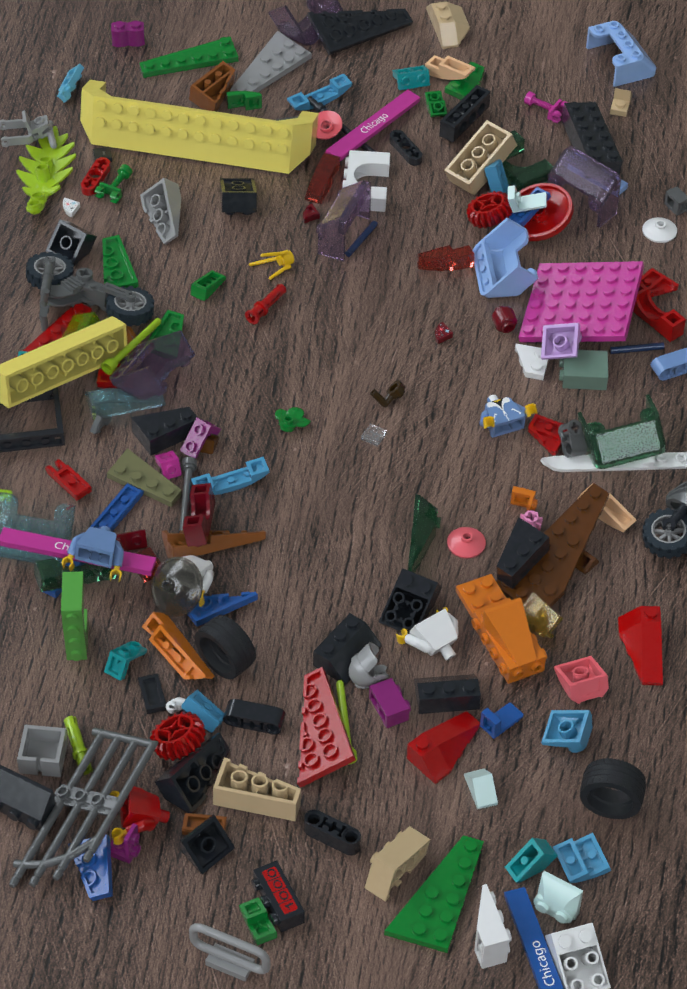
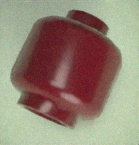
(504, 319)

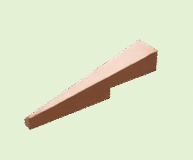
(218, 540)

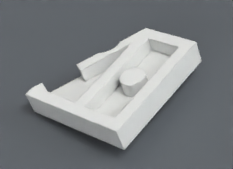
(531, 361)

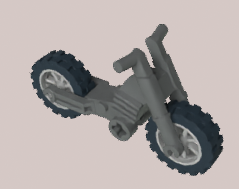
(59, 288)

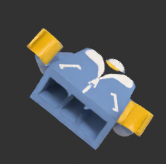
(504, 415)
(98, 548)

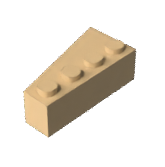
(255, 793)

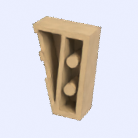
(394, 860)

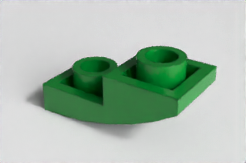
(435, 103)

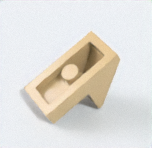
(621, 102)

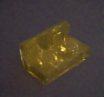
(541, 615)

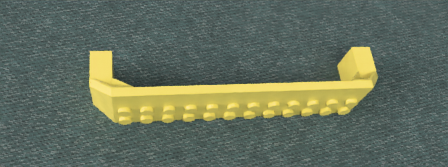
(196, 132)

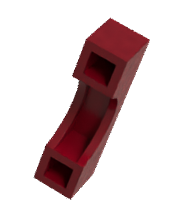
(198, 525)

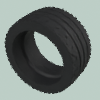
(225, 647)
(616, 775)

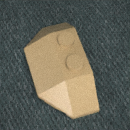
(448, 23)

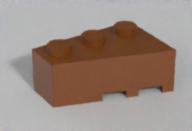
(212, 87)

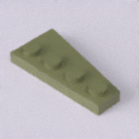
(138, 473)

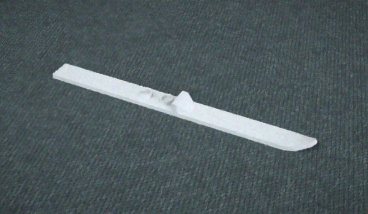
(583, 463)

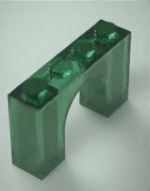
(525, 176)

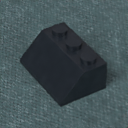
(341, 645)
(447, 693)
(24, 799)

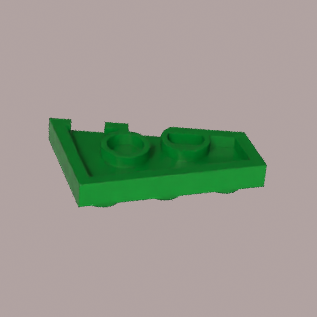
(462, 87)

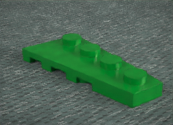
(116, 263)

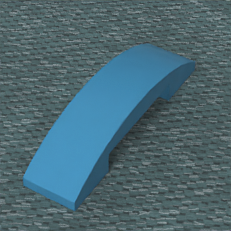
(325, 95)
(236, 479)

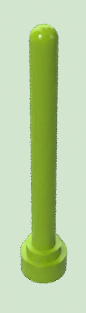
(110, 365)
(343, 710)

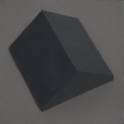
(206, 844)

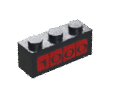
(278, 896)

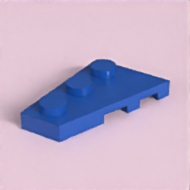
(98, 871)

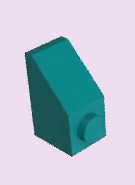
(531, 860)

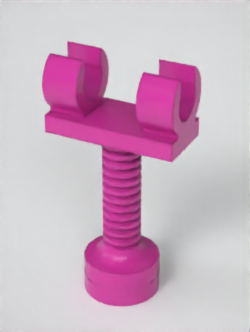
(555, 111)

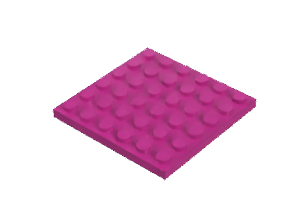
(585, 293)

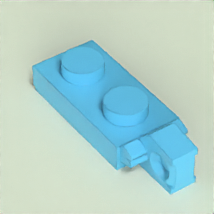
(69, 82)

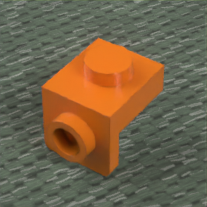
(524, 498)

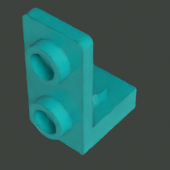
(120, 658)

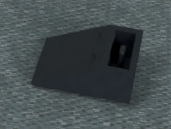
(410, 601)

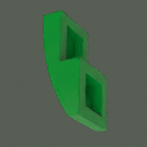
(246, 99)
(257, 921)

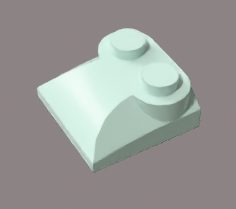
(558, 898)

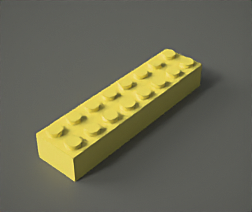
(60, 361)

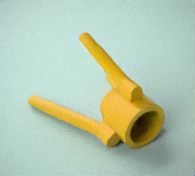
(283, 258)

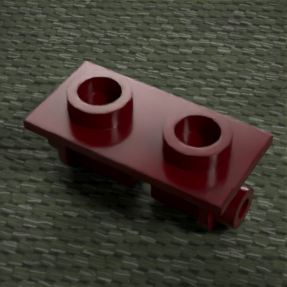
(132, 540)

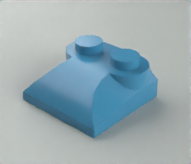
(568, 729)

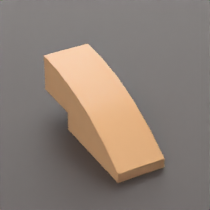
(448, 68)
(615, 514)

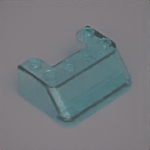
(59, 528)

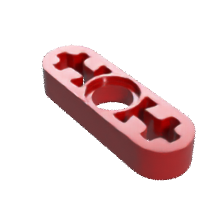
(101, 162)

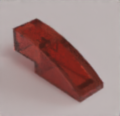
(322, 178)
(446, 259)

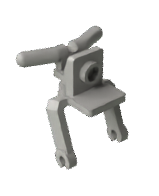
(37, 128)

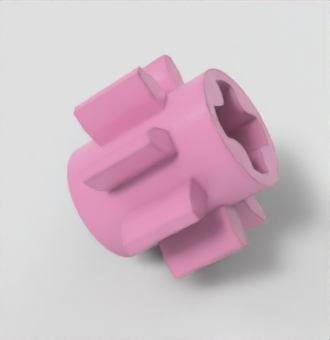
(533, 519)

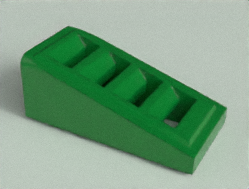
(205, 286)

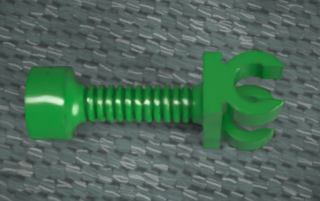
(115, 193)

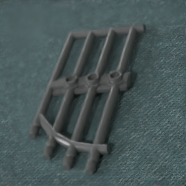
(85, 800)

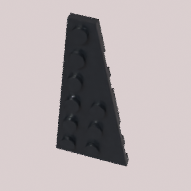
(353, 27)

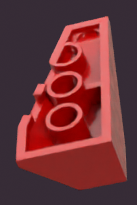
(642, 637)
(441, 746)

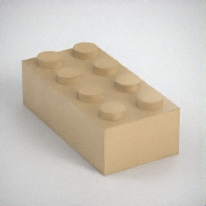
(483, 149)

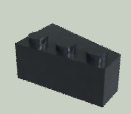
(163, 429)

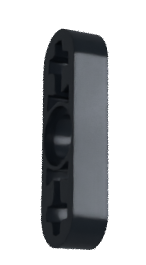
(398, 135)

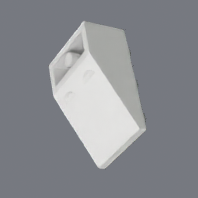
(491, 936)
(578, 958)

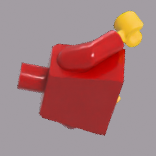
(141, 809)

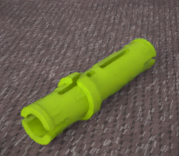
(76, 741)

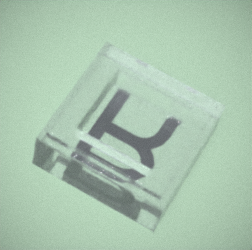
(373, 434)

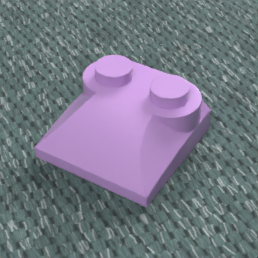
(560, 341)

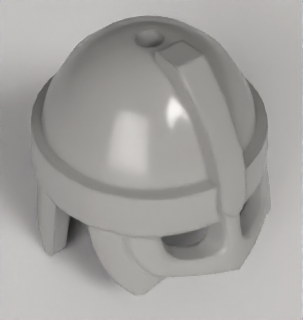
(363, 668)

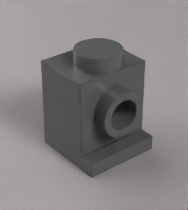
(676, 200)

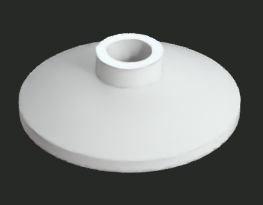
(659, 230)

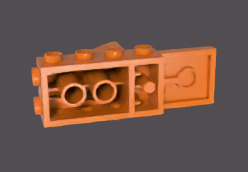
(502, 628)

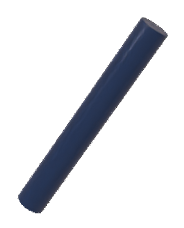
(361, 238)
(637, 348)

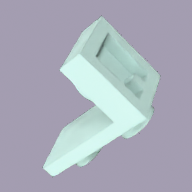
(524, 203)

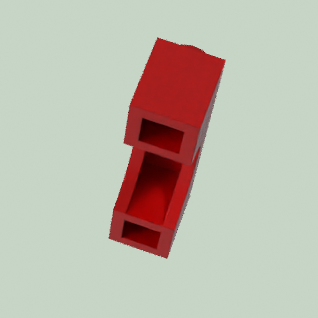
(668, 324)

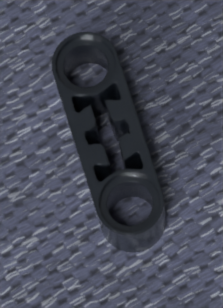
(254, 716)
(332, 832)

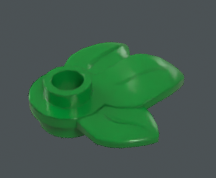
(292, 418)

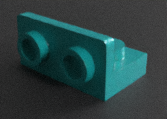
(412, 77)

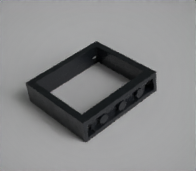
(37, 438)

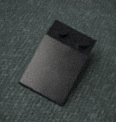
(238, 195)

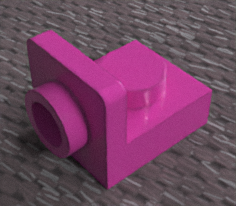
(169, 464)

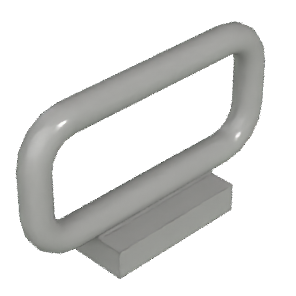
(228, 960)

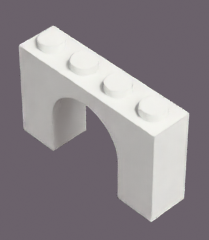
(368, 164)

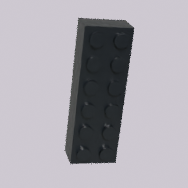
(590, 133)

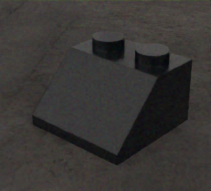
(71, 241)

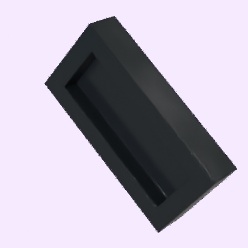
(152, 693)

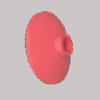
(331, 120)
(466, 542)

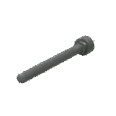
(189, 465)

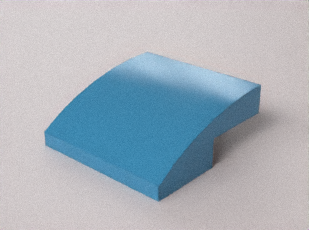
(582, 858)

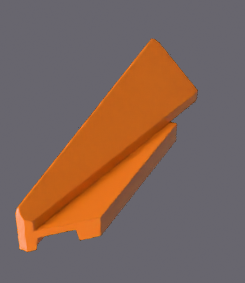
(175, 647)

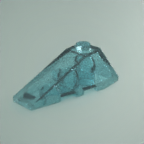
(117, 402)

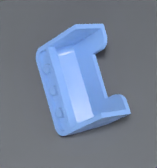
(632, 63)
(499, 264)

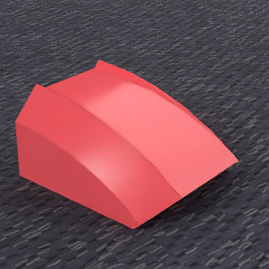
(582, 679)

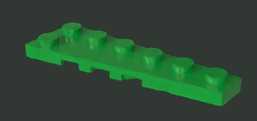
(192, 58)

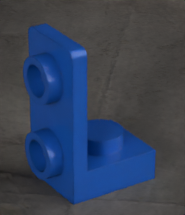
(500, 721)

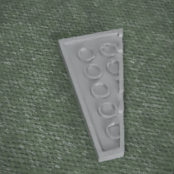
(273, 62)

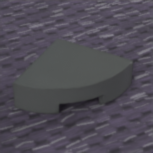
(99, 422)

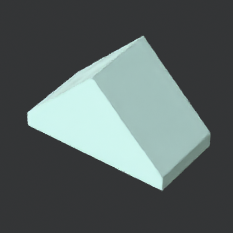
(481, 788)

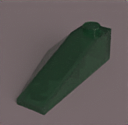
(423, 530)

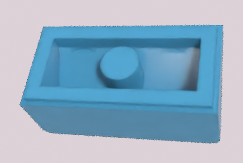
(496, 177)
(204, 709)

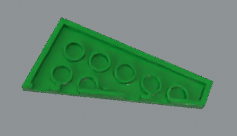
(435, 908)

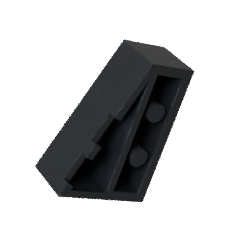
(522, 552)

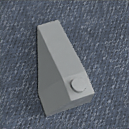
(163, 206)

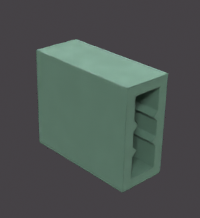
(585, 371)

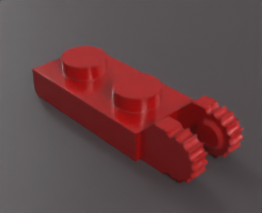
(69, 480)

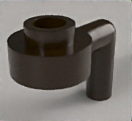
(395, 391)

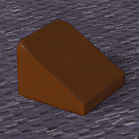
(210, 444)
(586, 563)

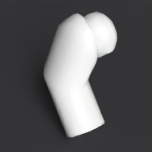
(175, 705)

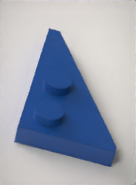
(219, 605)

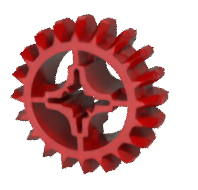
(489, 209)
(178, 735)

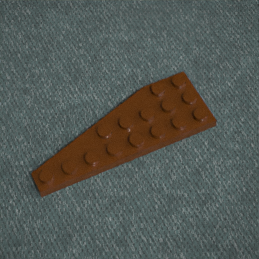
(567, 543)

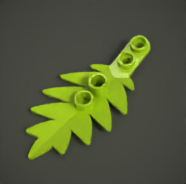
(46, 170)

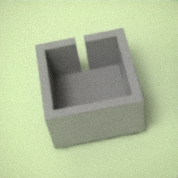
(42, 750)

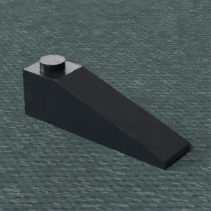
(190, 778)

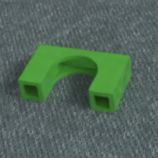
(74, 616)

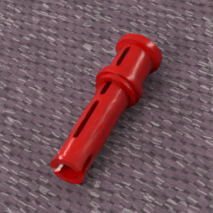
(261, 307)

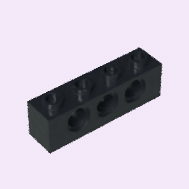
(465, 113)

